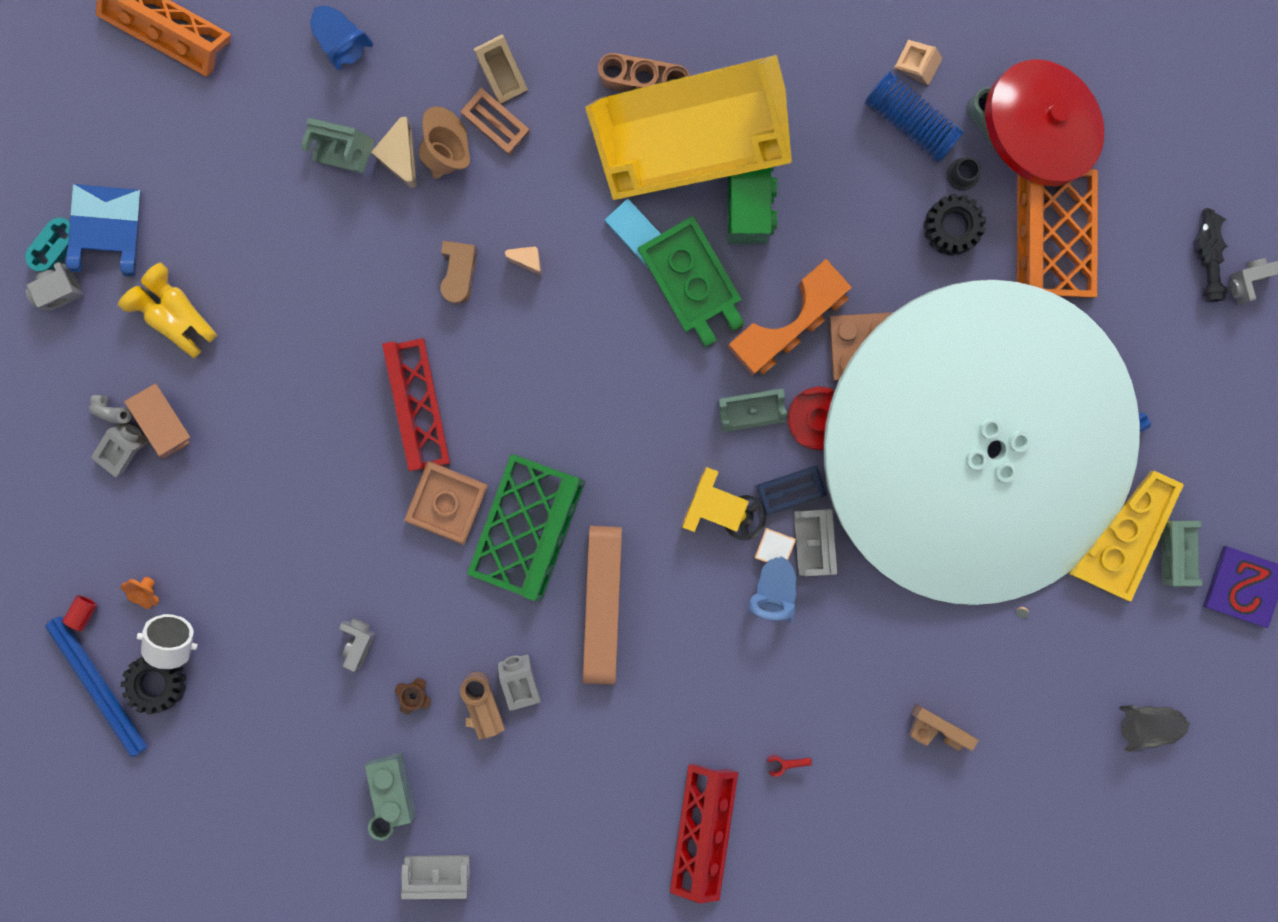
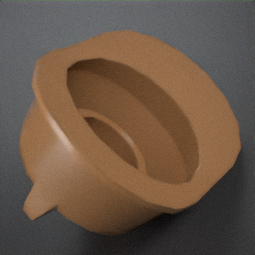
(443, 142)

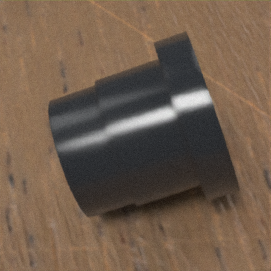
(956, 180)

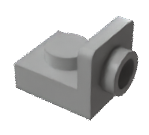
(119, 448)
(357, 649)
(518, 682)

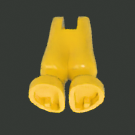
(172, 315)

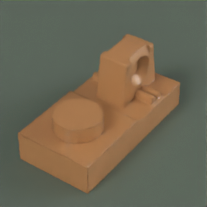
(927, 725)

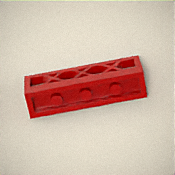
(403, 403)
(709, 836)

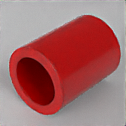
(79, 613)

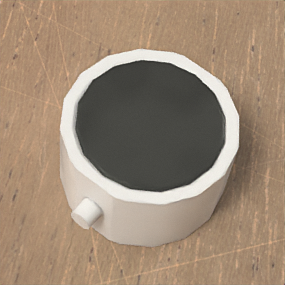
(167, 641)

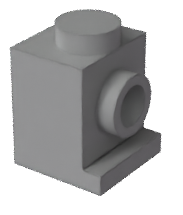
(53, 288)

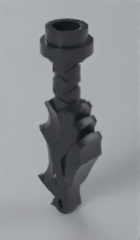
(1209, 247)

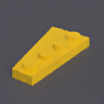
(1127, 544)

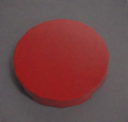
(808, 416)

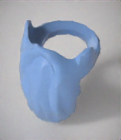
(775, 591)

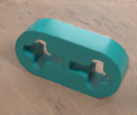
(47, 244)

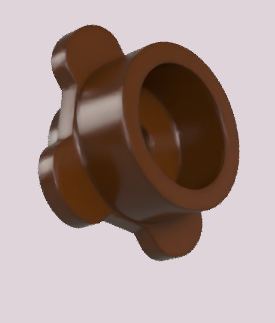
(409, 704)

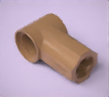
(482, 708)

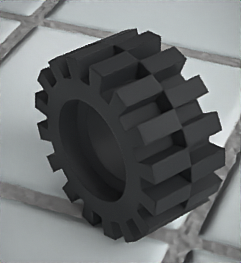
(968, 211)
(144, 701)

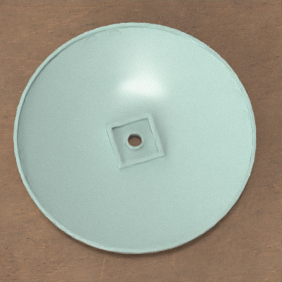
(916, 430)

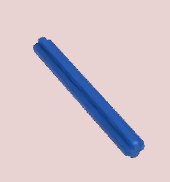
(96, 686)

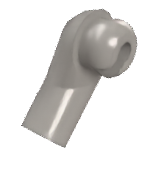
(113, 415)

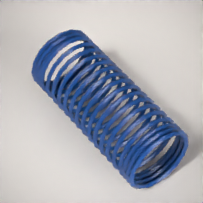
(929, 133)

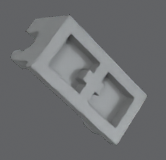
(815, 542)
(436, 877)

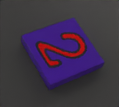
(1244, 587)

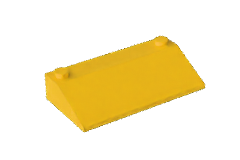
(693, 128)

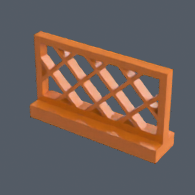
(1031, 236)

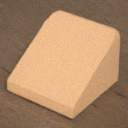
(919, 61)
(526, 258)

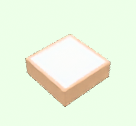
(774, 545)

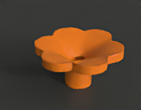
(140, 592)

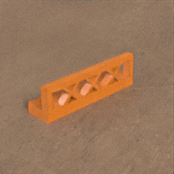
(163, 34)

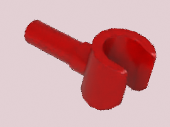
(787, 764)

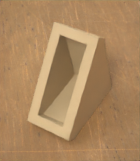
(500, 69)
(397, 152)

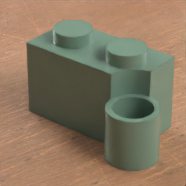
(389, 794)

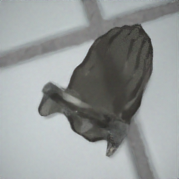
(1152, 726)

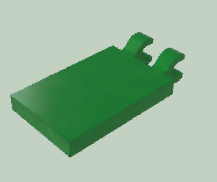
(692, 279)

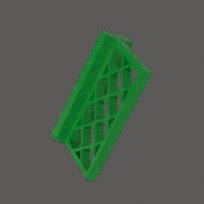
(553, 532)

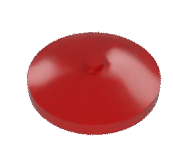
(1044, 122)

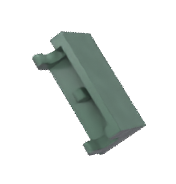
(337, 145)
(752, 410)
(1180, 554)

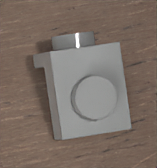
(1241, 281)

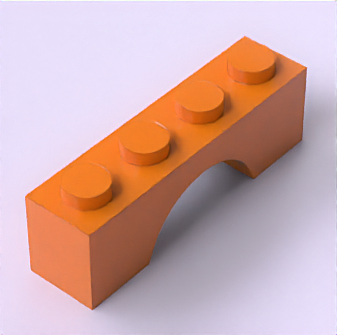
(819, 292)

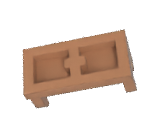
(158, 421)

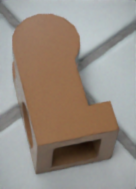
(461, 267)

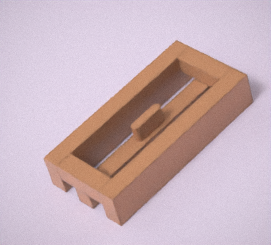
(515, 139)

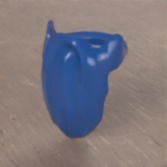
(338, 36)

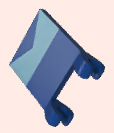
(103, 222)

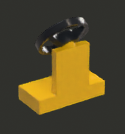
(723, 508)

